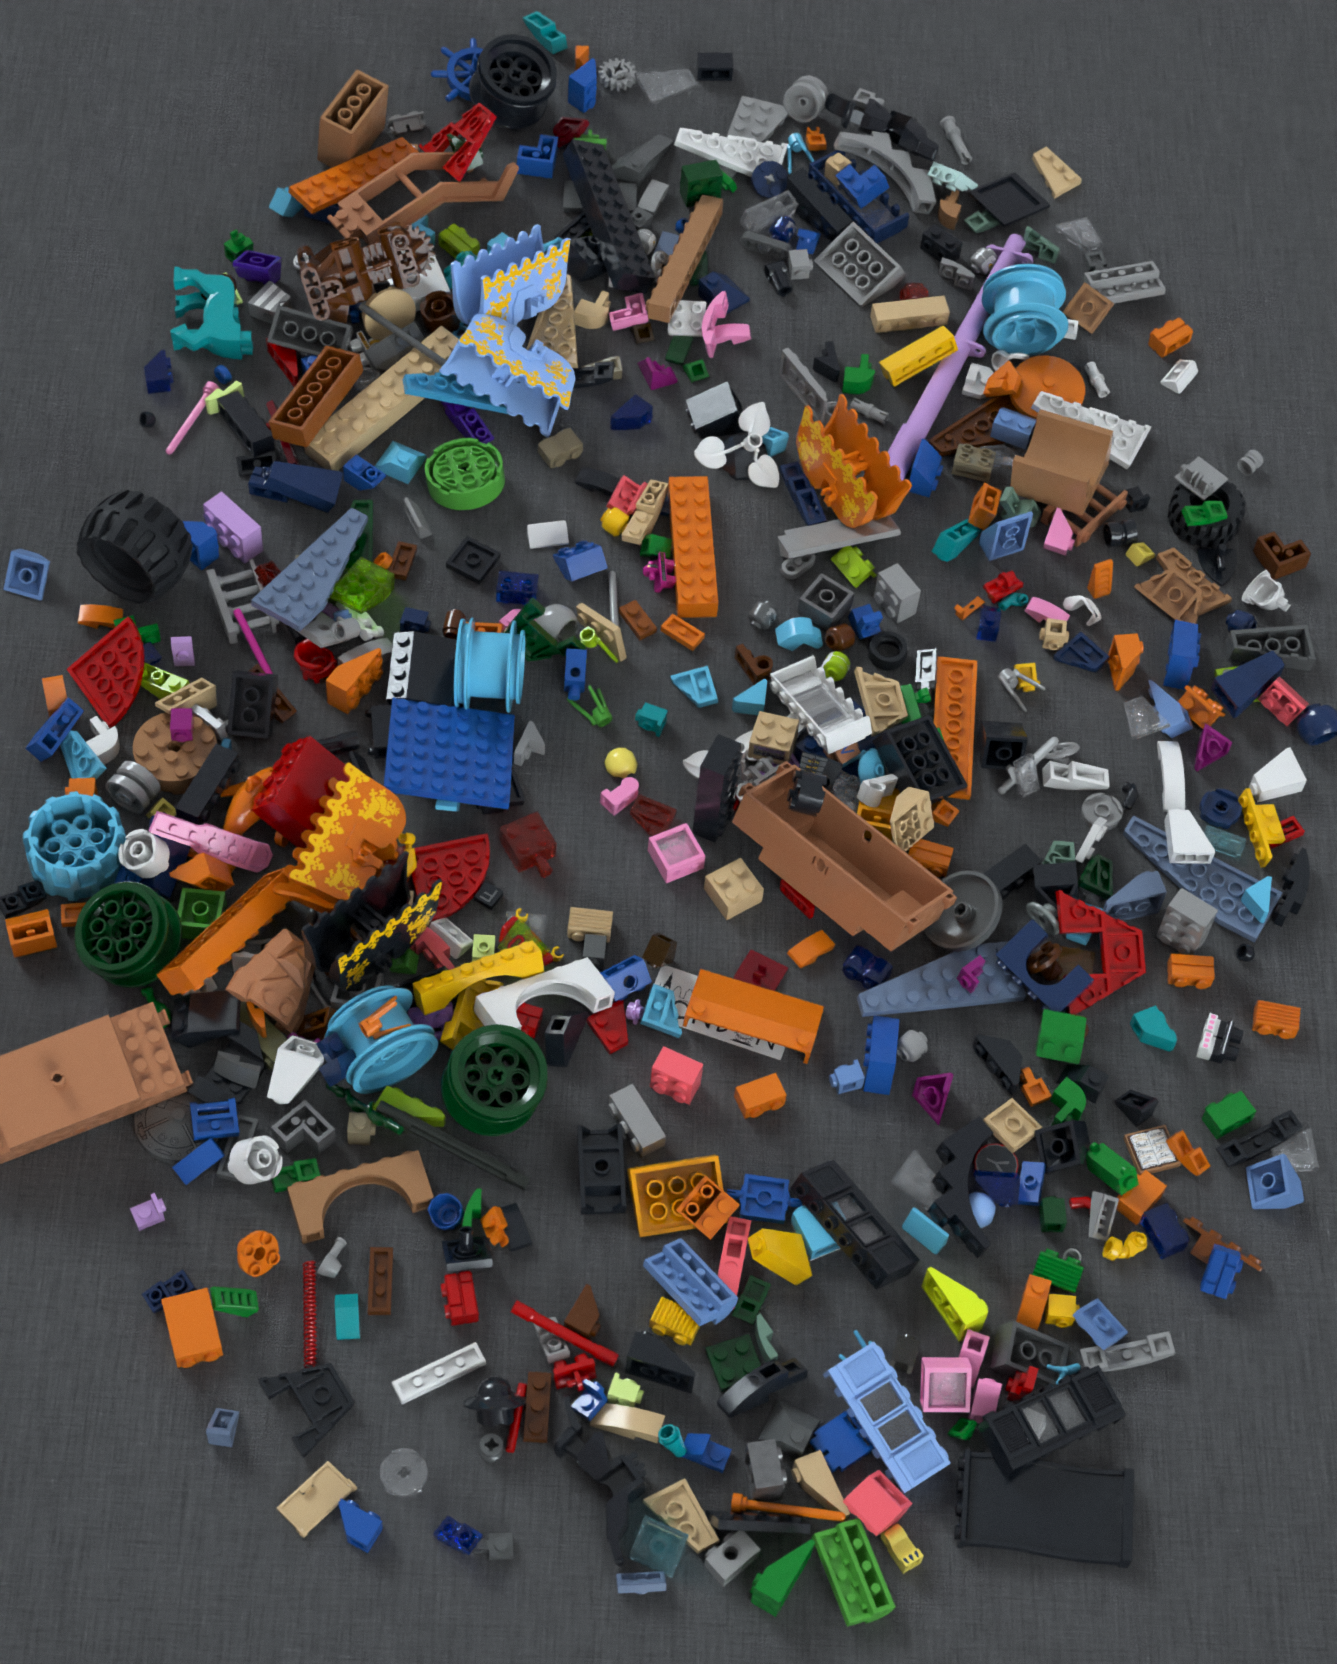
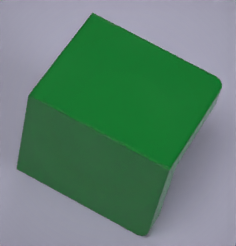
(654, 544)

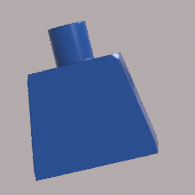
(575, 673)

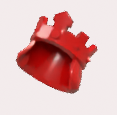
(314, 661)

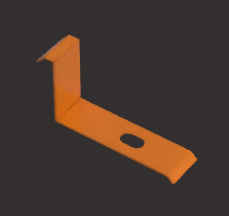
(964, 612)

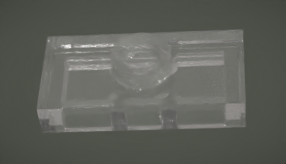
(1026, 775)

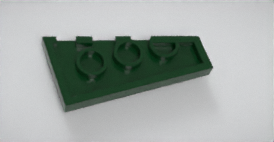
(364, 544)

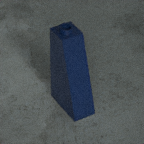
(304, 483)
(1247, 682)
(163, 883)

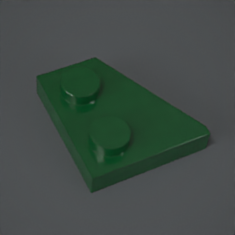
(1098, 877)

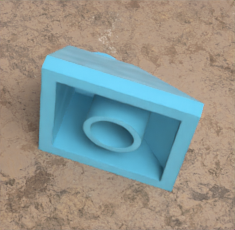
(400, 462)

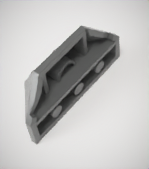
(393, 348)

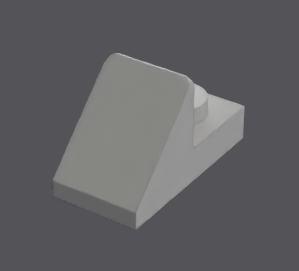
(530, 741)

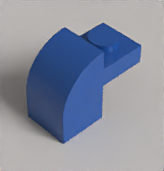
(865, 621)

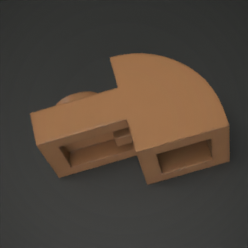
(949, 210)

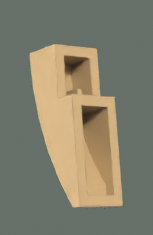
(629, 1422)

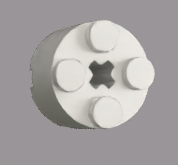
(144, 854)
(255, 1160)

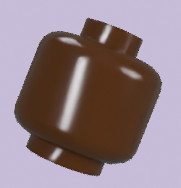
(840, 637)

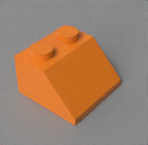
(1124, 658)

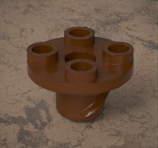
(1045, 961)

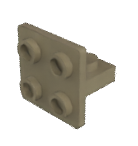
(973, 462)

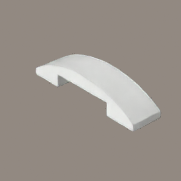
(1172, 775)

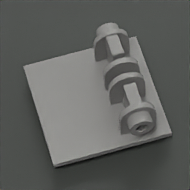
(1200, 478)

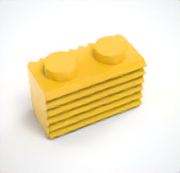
(673, 1321)

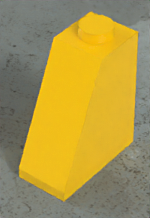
(781, 1253)

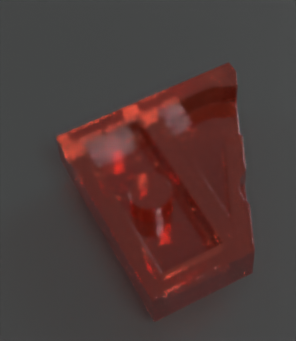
(652, 815)

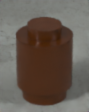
(452, 622)

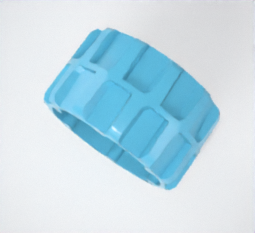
(69, 815)

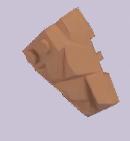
(277, 981)

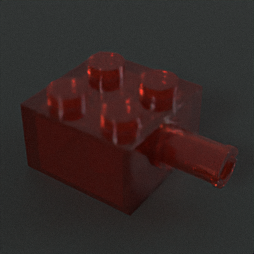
(529, 843)

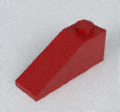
(286, 360)

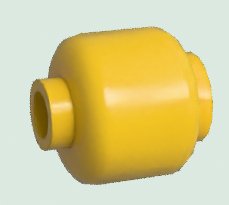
(614, 521)

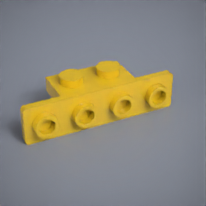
(1262, 826)

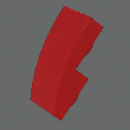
(1021, 1384)

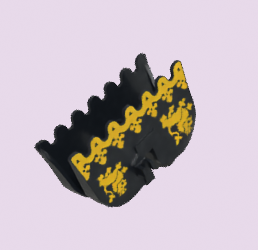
(382, 914)

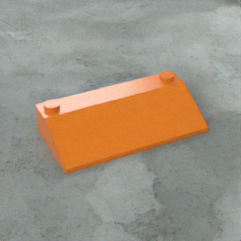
(754, 1011)

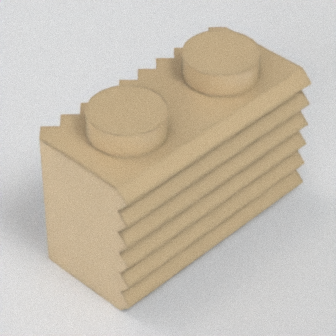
(589, 921)

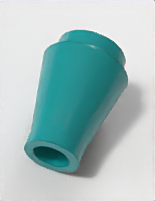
(671, 1439)

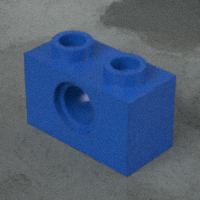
(637, 977)

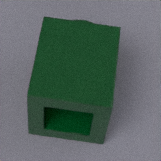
(1052, 1214)

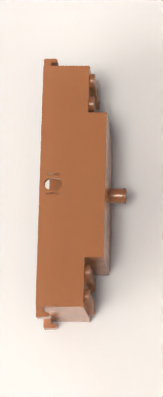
(836, 868)
(85, 1079)

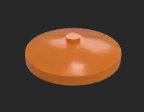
(1050, 376)

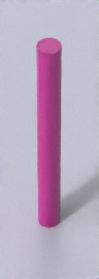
(252, 641)

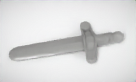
(1038, 755)

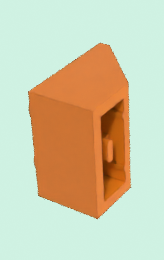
(204, 873)
(30, 933)
(707, 1207)

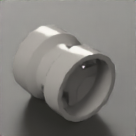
(1250, 462)

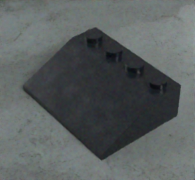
(422, 668)
(920, 759)

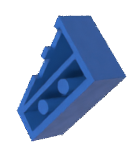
(881, 1054)

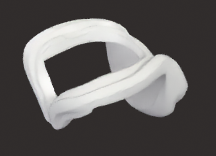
(1001, 357)
(1074, 602)

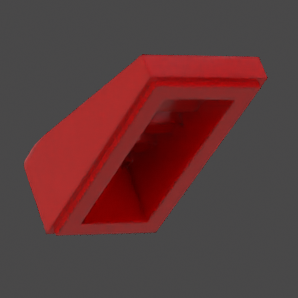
(797, 899)

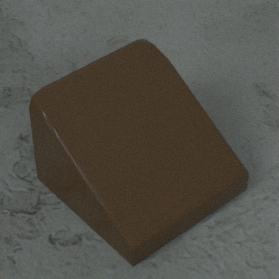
(642, 333)

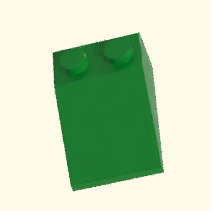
(779, 1578)

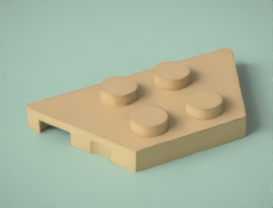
(881, 700)

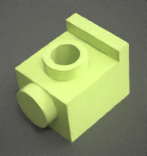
(624, 1392)

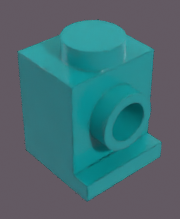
(652, 718)

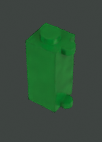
(1111, 1168)

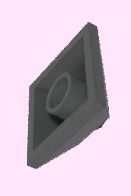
(790, 1429)

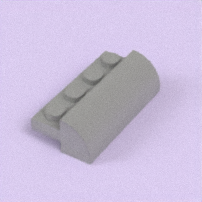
(1127, 282)

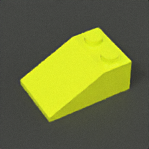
(955, 1303)

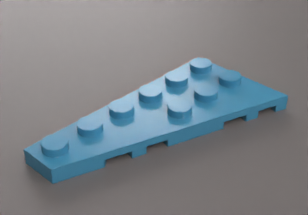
(448, 390)

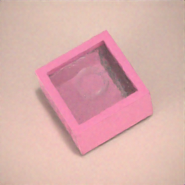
(676, 853)
(945, 1384)

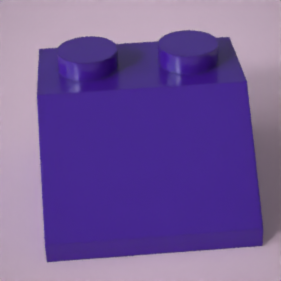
(258, 266)

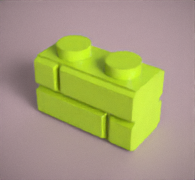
(456, 240)

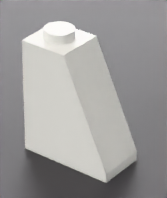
(1278, 778)
(1186, 839)

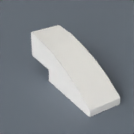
(1074, 776)

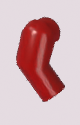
(1080, 1202)

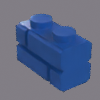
(1220, 1271)

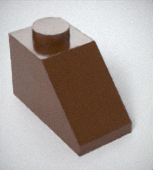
(316, 1024)
(584, 1315)

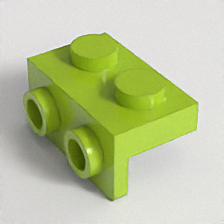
(852, 565)

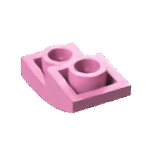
(736, 332)
(1042, 609)

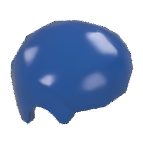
(446, 1211)

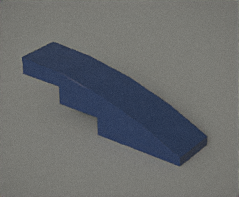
(802, 493)

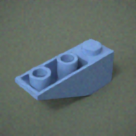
(1170, 710)

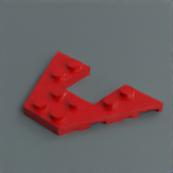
(472, 127)
(1120, 948)

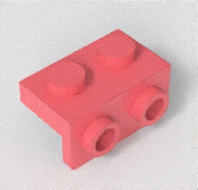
(626, 495)

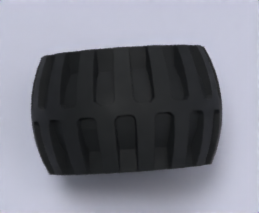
(134, 546)

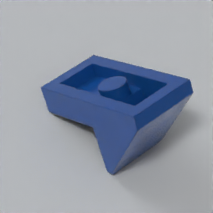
(807, 240)
(706, 1452)

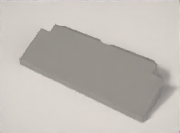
(833, 535)

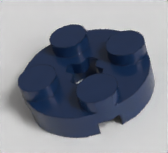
(760, 183)
(1219, 818)

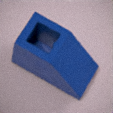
(362, 474)
(359, 1526)

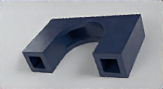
(1014, 958)

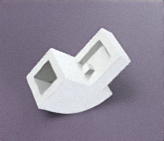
(106, 742)

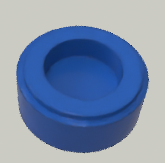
(222, 374)

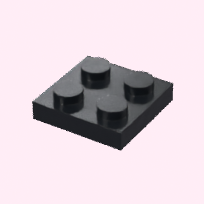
(473, 560)

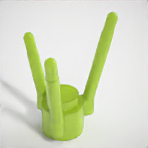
(590, 639)

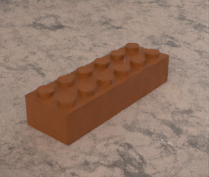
(316, 396)

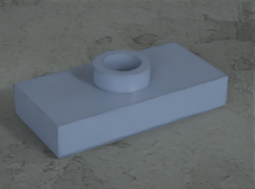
(641, 1582)

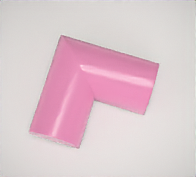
(630, 316)

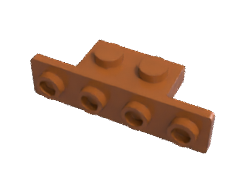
(1205, 1244)

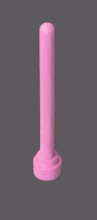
(209, 388)

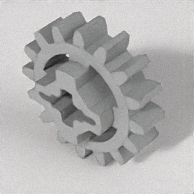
(617, 74)

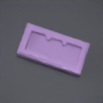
(182, 651)

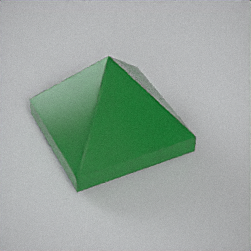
(963, 1429)

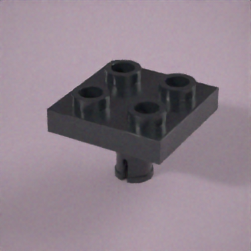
(467, 1252)

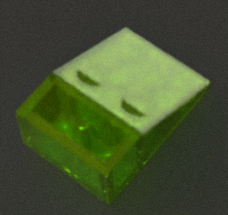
(363, 586)

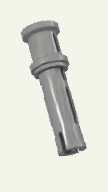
(953, 134)

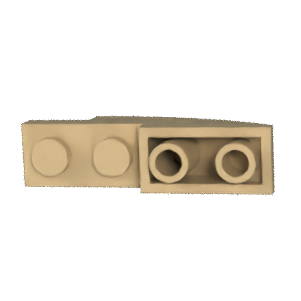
(646, 513)

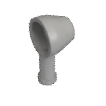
(330, 1265)

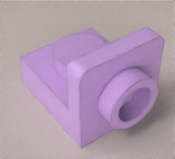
(149, 1212)

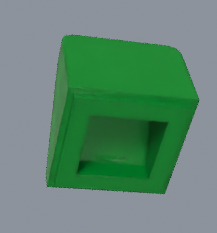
(696, 370)

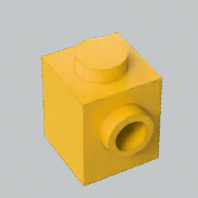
(1060, 1310)

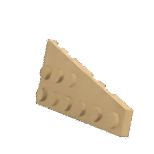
(557, 326)

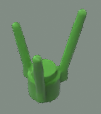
(601, 714)

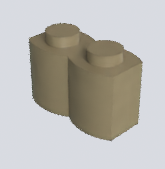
(559, 448)

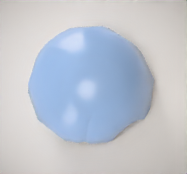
(982, 1207)

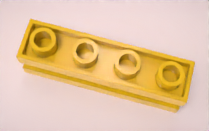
(918, 355)

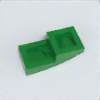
(1207, 513)
(300, 1171)
(473, 1209)

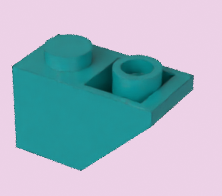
(1153, 1030)

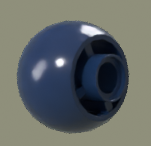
(1317, 724)

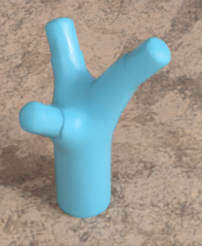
(1064, 1370)

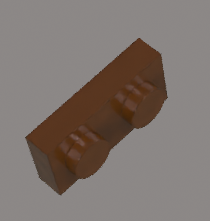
(403, 560)

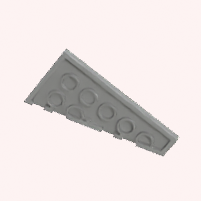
(755, 120)

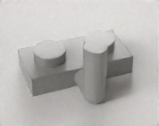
(218, 726)

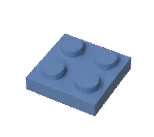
(1100, 1324)

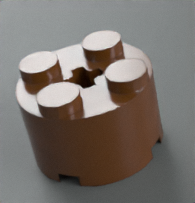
(439, 311)

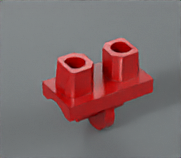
(1002, 586)
(574, 1373)

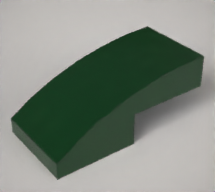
(679, 349)
(751, 1300)

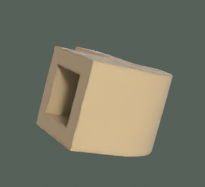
(591, 314)

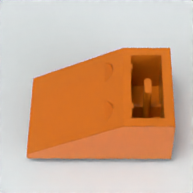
(353, 680)

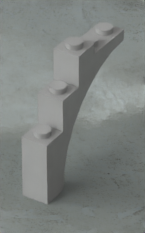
(895, 163)

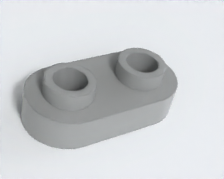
(795, 566)

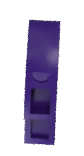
(468, 422)

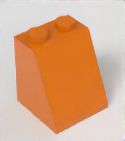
(192, 1328)

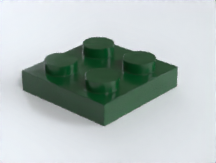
(732, 1360)

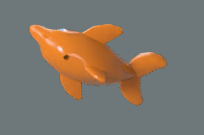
(239, 814)

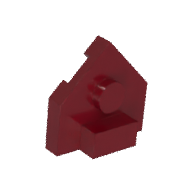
(569, 128)

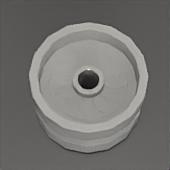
(805, 98)
(133, 787)

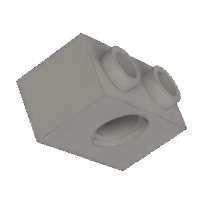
(724, 1569)

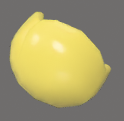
(620, 762)

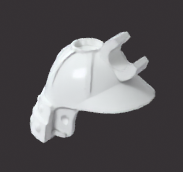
(1265, 593)

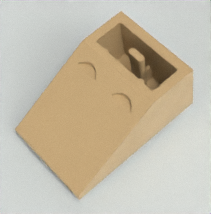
(911, 817)

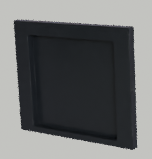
(1009, 199)

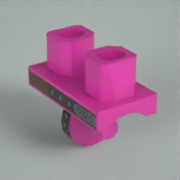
(658, 570)

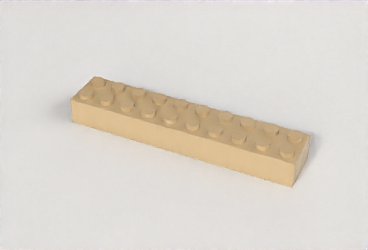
(376, 406)

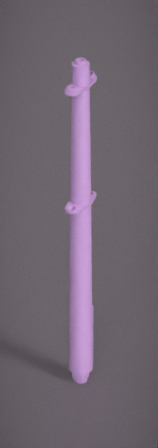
(925, 412)

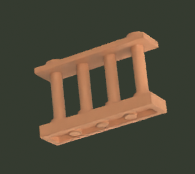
(1092, 523)

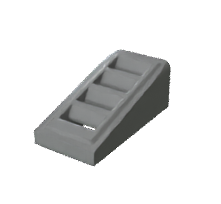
(1106, 1204)

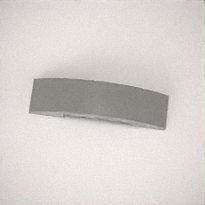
(1129, 1354)

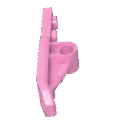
(214, 841)

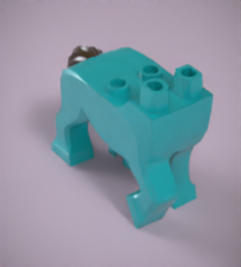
(221, 325)

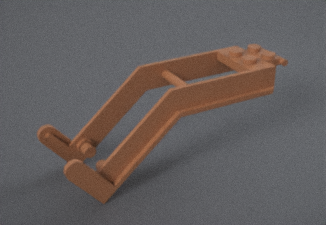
(362, 222)

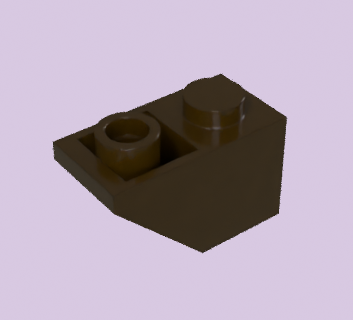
(660, 951)

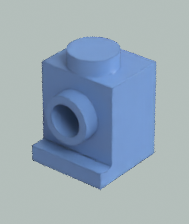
(847, 1077)

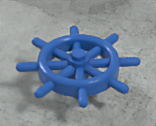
(459, 58)

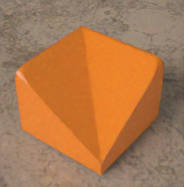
(581, 56)

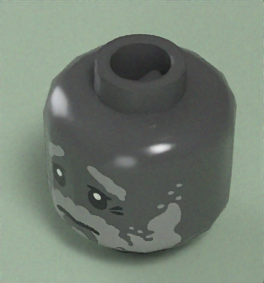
(762, 615)

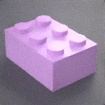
(233, 527)

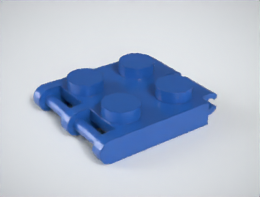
(841, 1442)

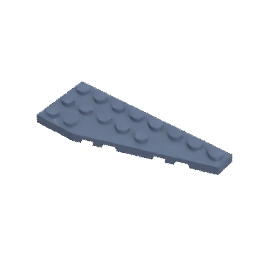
(310, 579)
(1213, 883)
(936, 985)

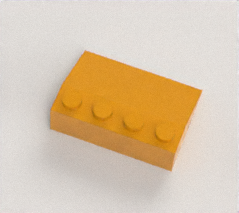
(662, 1188)

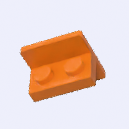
(1200, 707)

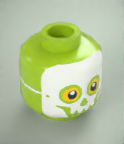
(836, 665)

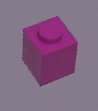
(181, 724)

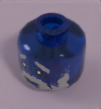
(782, 228)

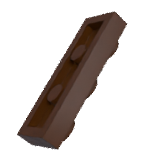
(380, 1281)
(537, 1407)

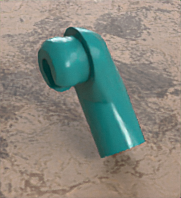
(1013, 599)

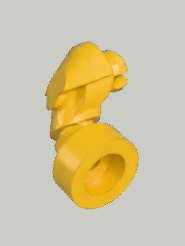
(1133, 1244)

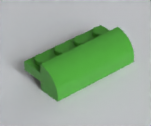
(853, 1573)

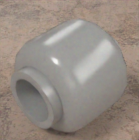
(911, 1046)

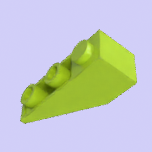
(161, 682)
(413, 1106)

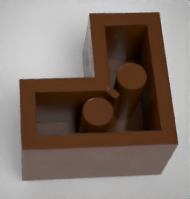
(1281, 558)

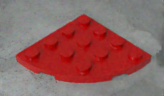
(112, 671)
(459, 865)

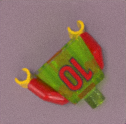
(517, 931)

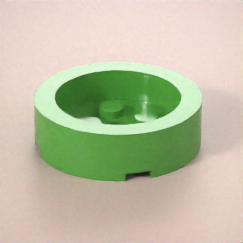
(469, 488)

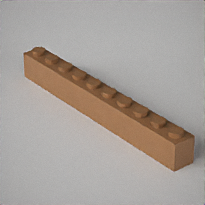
(684, 259)

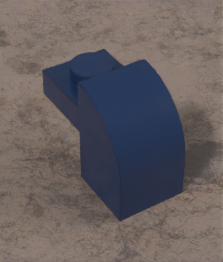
(337, 1059)

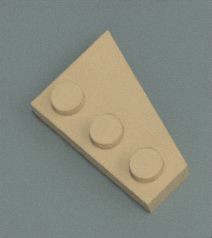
(1056, 173)
(606, 630)
(681, 1510)

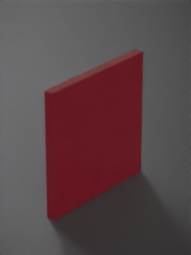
(760, 971)

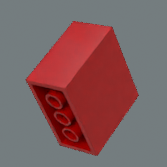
(295, 788)

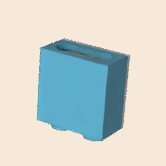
(815, 1237)

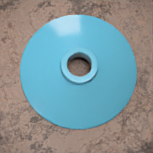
(870, 766)

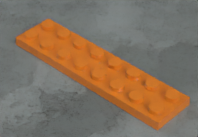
(344, 179)
(956, 713)

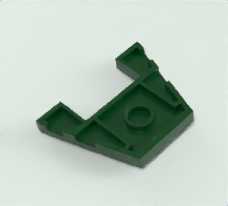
(538, 642)

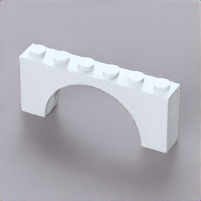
(575, 980)

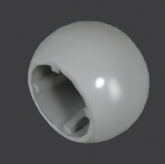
(558, 622)

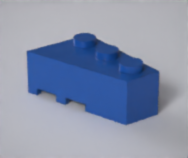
(1182, 654)

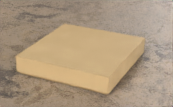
(1012, 1125)

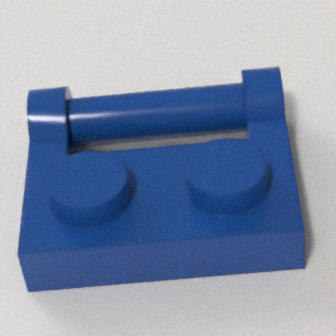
(214, 1125)

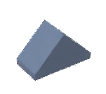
(222, 1427)

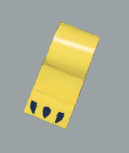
(901, 1548)

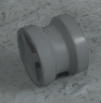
(491, 1453)

